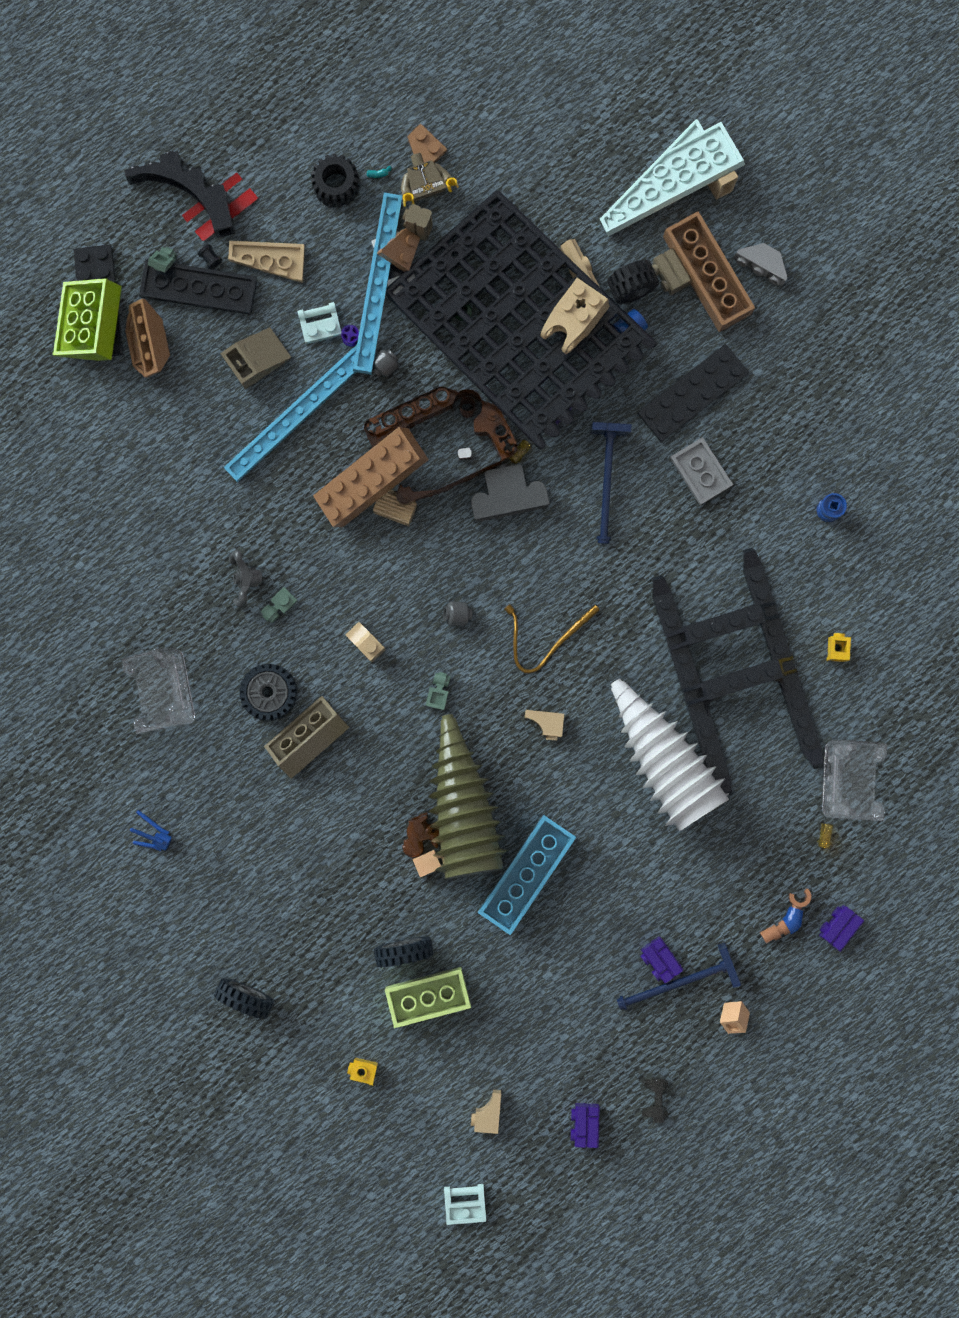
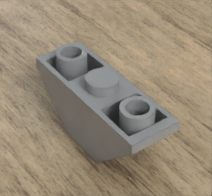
(764, 262)

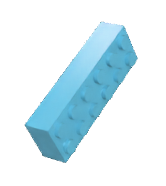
(526, 874)

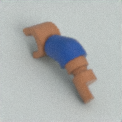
(791, 921)

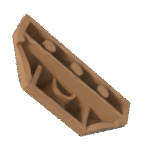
(146, 338)

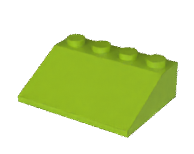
(87, 319)

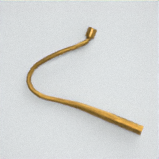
(577, 625)

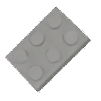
(701, 471)

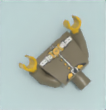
(425, 180)

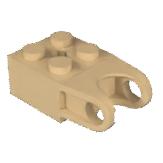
(574, 320)

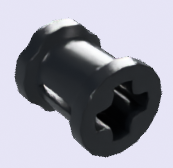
(210, 257)

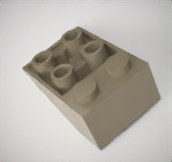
(255, 357)

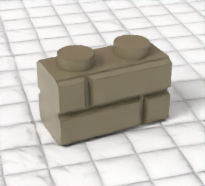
(418, 221)
(671, 272)

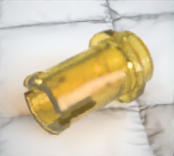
(522, 449)
(825, 836)

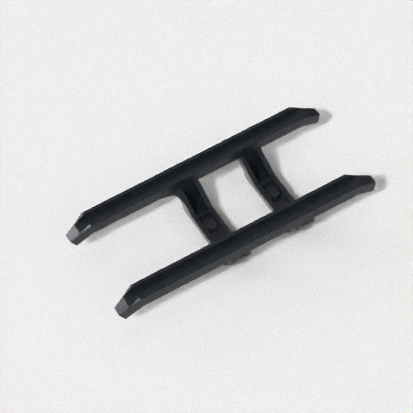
(780, 669)

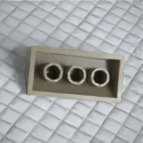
(306, 737)

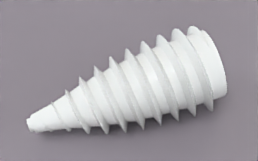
(668, 761)

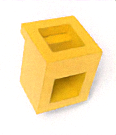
(844, 643)
(370, 1070)

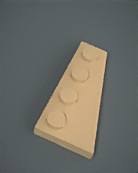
(274, 258)

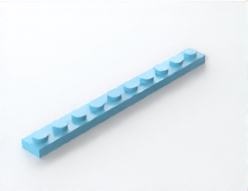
(376, 286)
(292, 417)

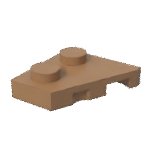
(425, 143)
(401, 249)

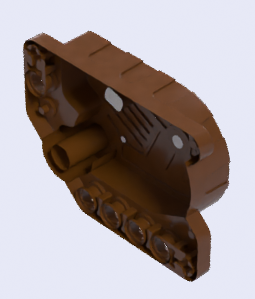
(484, 425)

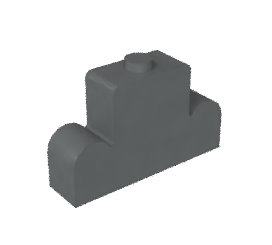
(508, 494)

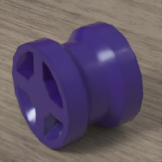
(349, 332)

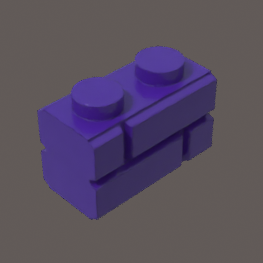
(841, 927)
(661, 960)
(586, 1125)

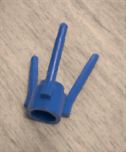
(160, 840)

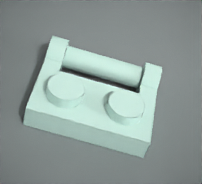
(320, 329)
(465, 1211)

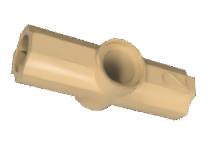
(573, 251)

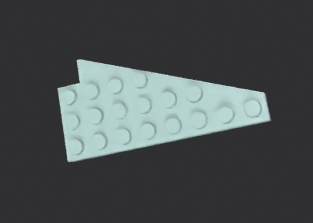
(686, 166)

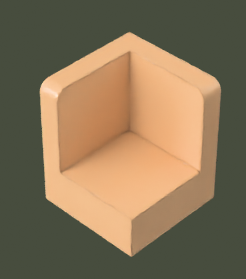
(426, 863)
(734, 1017)

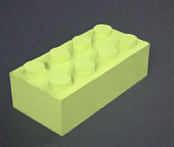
(427, 997)

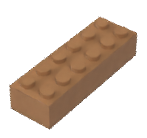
(709, 271)
(370, 477)

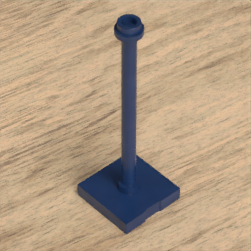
(610, 431)
(724, 966)

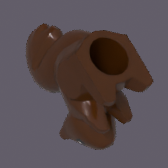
(417, 832)

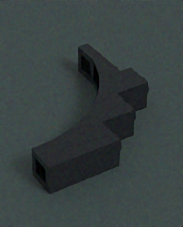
(192, 181)

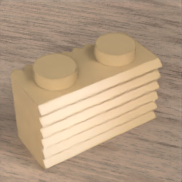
(390, 508)

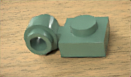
(162, 260)
(282, 601)
(437, 696)

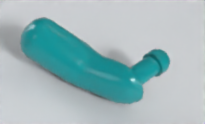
(377, 174)

